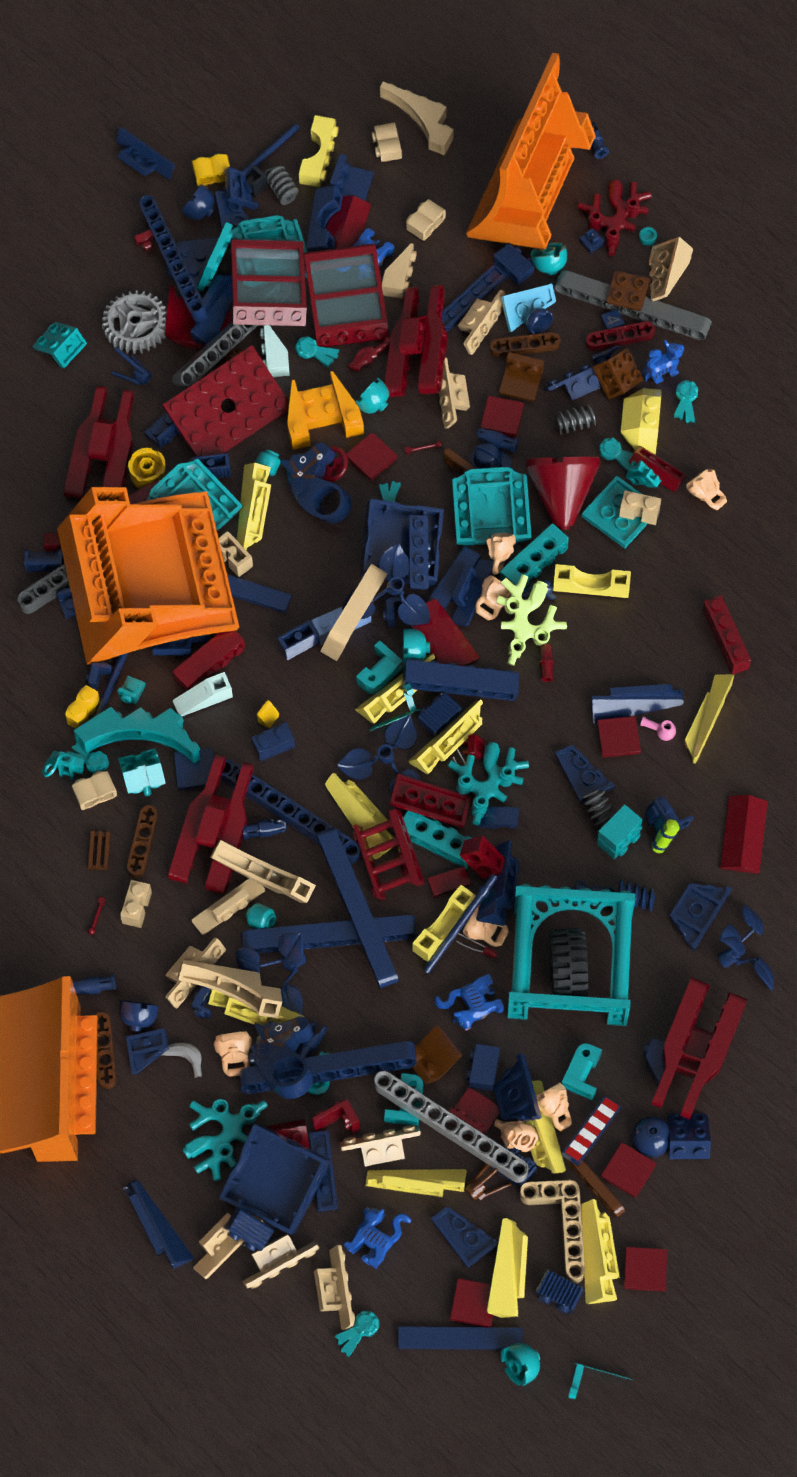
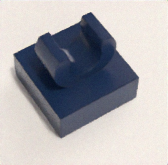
(591, 241)

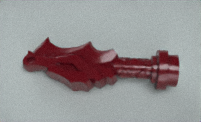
(367, 355)

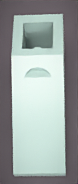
(275, 353)
(204, 695)

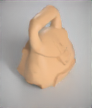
(706, 488)
(500, 549)
(490, 591)
(484, 931)
(233, 1049)
(554, 1104)
(517, 1134)

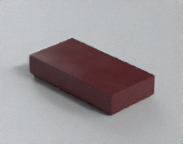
(448, 881)

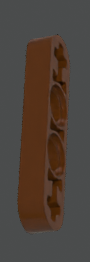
(525, 346)
(142, 841)
(105, 1050)
(597, 1188)

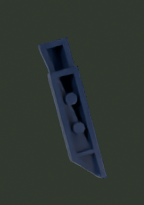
(217, 304)
(634, 701)
(502, 893)
(156, 1226)

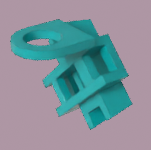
(642, 475)
(65, 762)

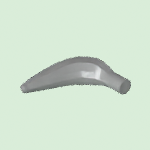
(189, 1052)

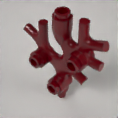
(618, 221)

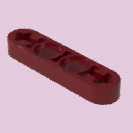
(621, 338)

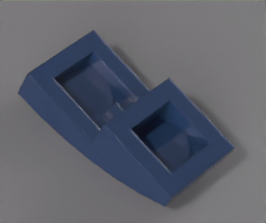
(500, 817)

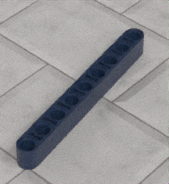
(173, 258)
(284, 803)
(357, 907)
(329, 934)
(339, 1066)

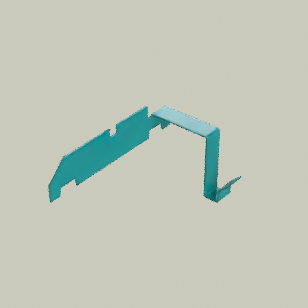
(409, 691)
(577, 1378)

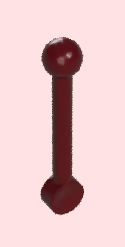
(408, 450)
(101, 901)

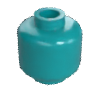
(269, 459)
(260, 916)

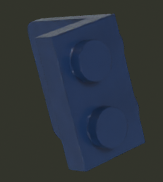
(689, 1137)

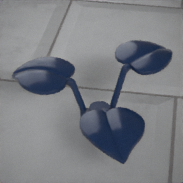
(397, 565)
(358, 761)
(291, 947)
(737, 949)

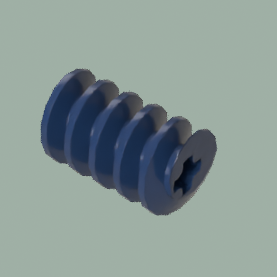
(641, 896)

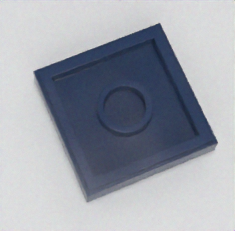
(191, 774)

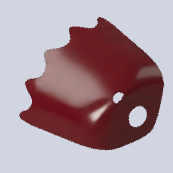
(180, 322)

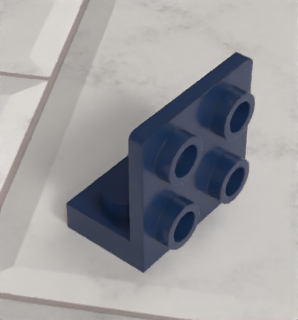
(350, 179)

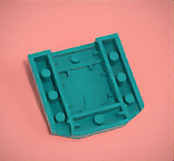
(269, 229)
(195, 478)
(491, 503)

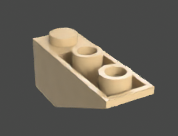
(397, 274)

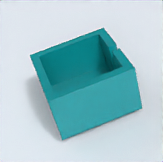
(619, 832)

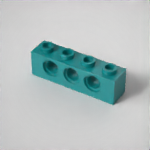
(550, 537)
(426, 838)

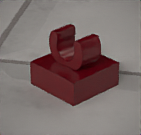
(144, 240)
(475, 746)

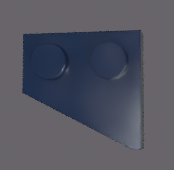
(238, 189)
(146, 1048)

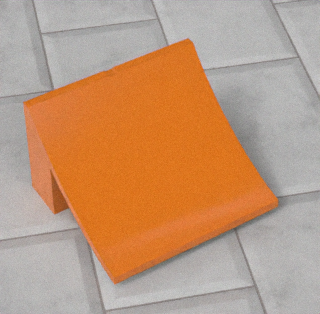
(533, 167)
(144, 571)
(47, 1071)

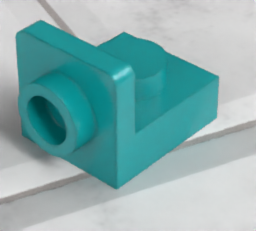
(131, 690)

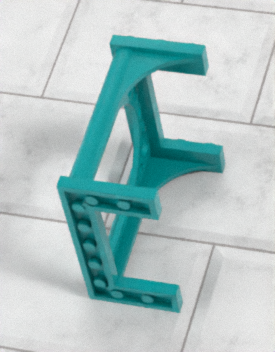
(525, 907)

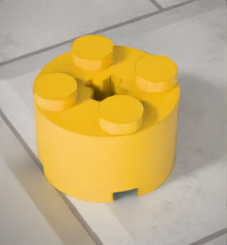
(146, 467)

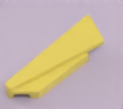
(386, 699)
(449, 739)
(358, 809)
(242, 1012)
(546, 1149)
(424, 1182)
(598, 1255)

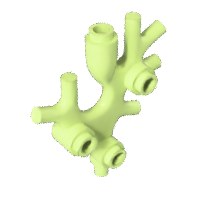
(522, 628)

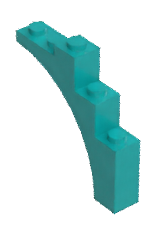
(139, 725)

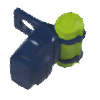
(664, 823)

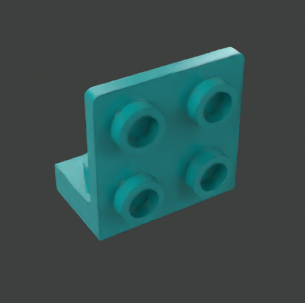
(61, 342)

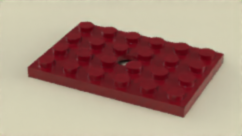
(199, 412)

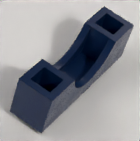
(326, 204)

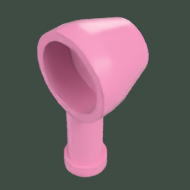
(662, 733)

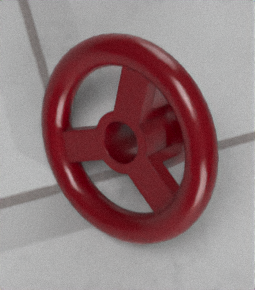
(338, 468)

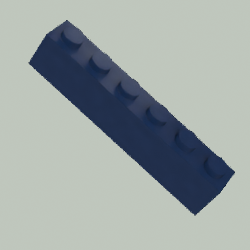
(461, 679)

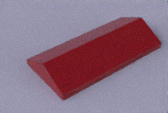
(349, 222)
(445, 638)
(430, 800)
(744, 834)

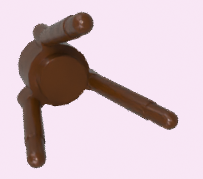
(475, 1187)

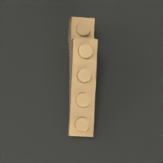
(425, 113)
(262, 872)
(236, 983)

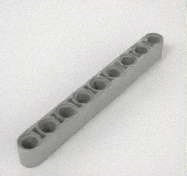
(455, 1135)

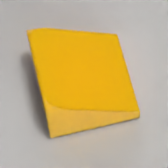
(267, 714)

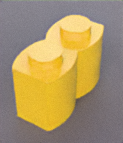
(210, 169)
(84, 706)

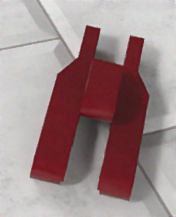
(408, 340)
(94, 442)
(205, 823)
(704, 1049)

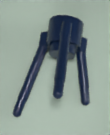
(141, 374)

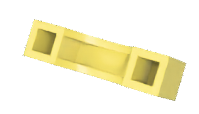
(313, 169)
(570, 579)
(433, 936)

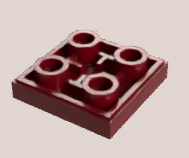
(502, 415)
(371, 456)
(619, 737)
(628, 1170)
(645, 1269)
(472, 1303)

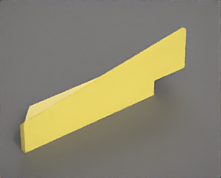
(255, 502)
(708, 714)
(509, 1271)

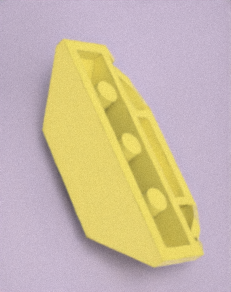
(641, 419)

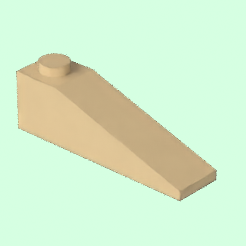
(667, 264)

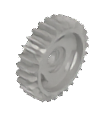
(130, 332)

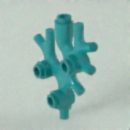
(496, 775)
(219, 1144)

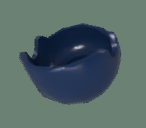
(538, 320)

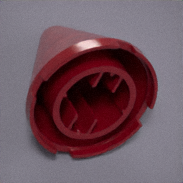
(563, 485)

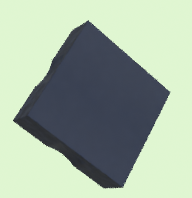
(389, 525)
(275, 1178)

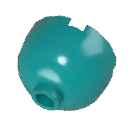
(550, 259)
(374, 397)
(414, 645)
(522, 1363)

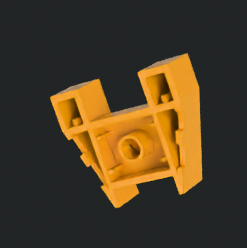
(322, 408)

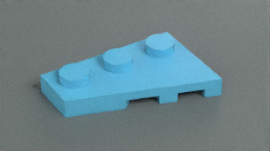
(520, 304)

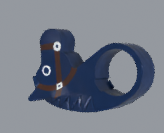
(306, 483)
(276, 1055)

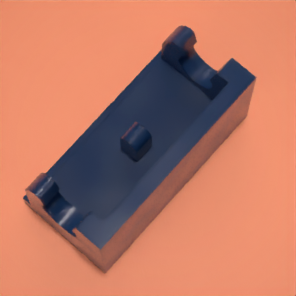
(43, 561)

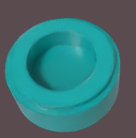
(648, 236)

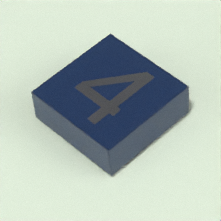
(612, 319)

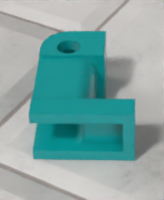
(382, 672)
(579, 1069)
(403, 1117)

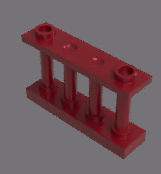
(407, 857)

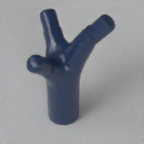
(607, 353)

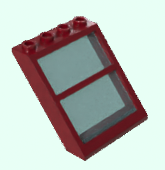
(268, 282)
(346, 295)

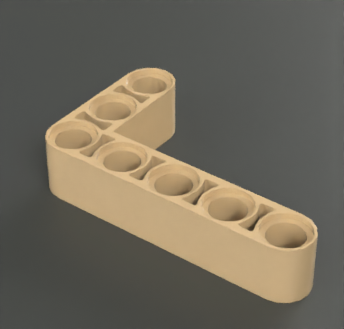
(353, 612)
(568, 1221)

